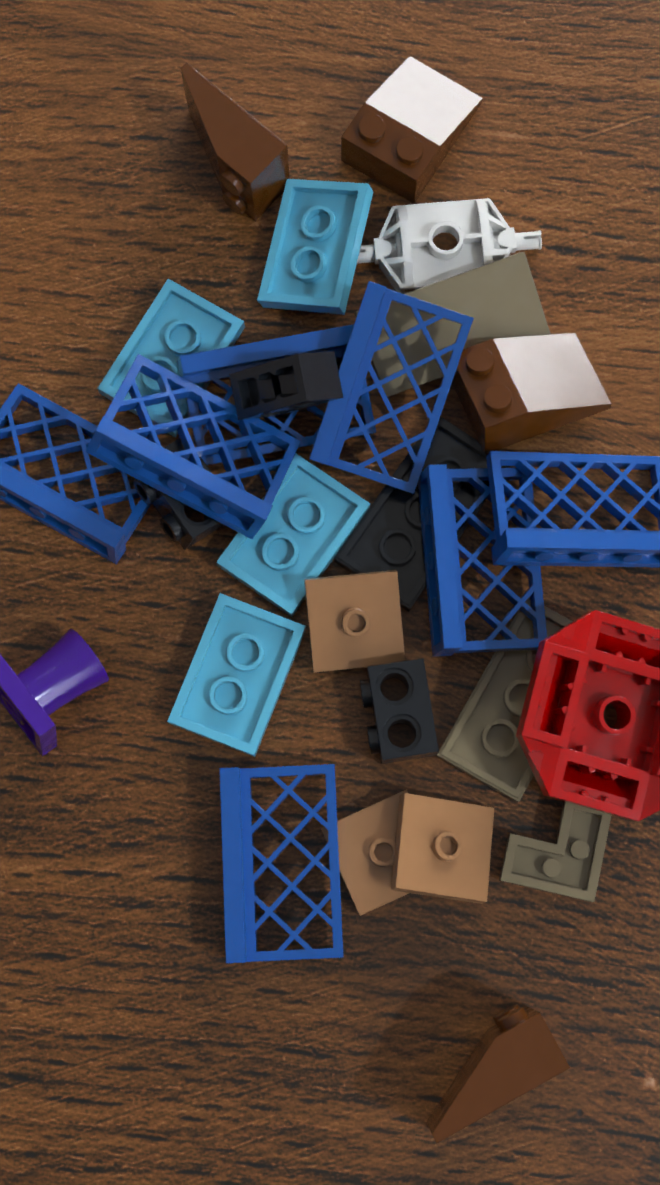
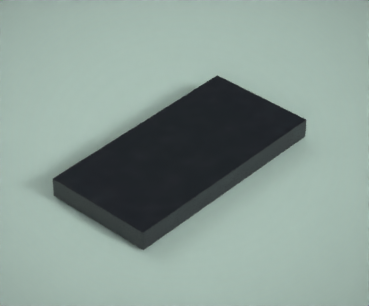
(392, 528)

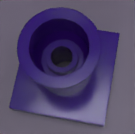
(49, 684)

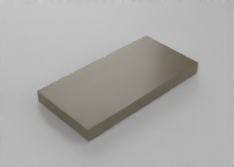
(497, 297)
(485, 733)

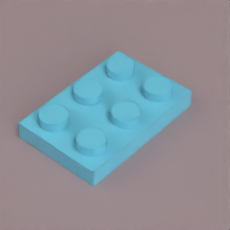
(315, 246)
(171, 327)
(299, 538)
(237, 675)

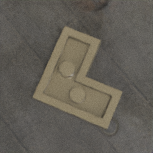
(562, 868)

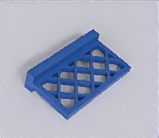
(219, 363)
(353, 373)
(172, 471)
(54, 508)
(574, 546)
(444, 569)
(238, 863)

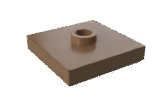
(354, 620)
(443, 848)
(368, 853)

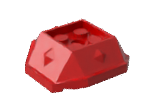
(563, 722)

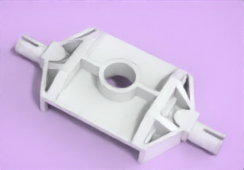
(413, 260)

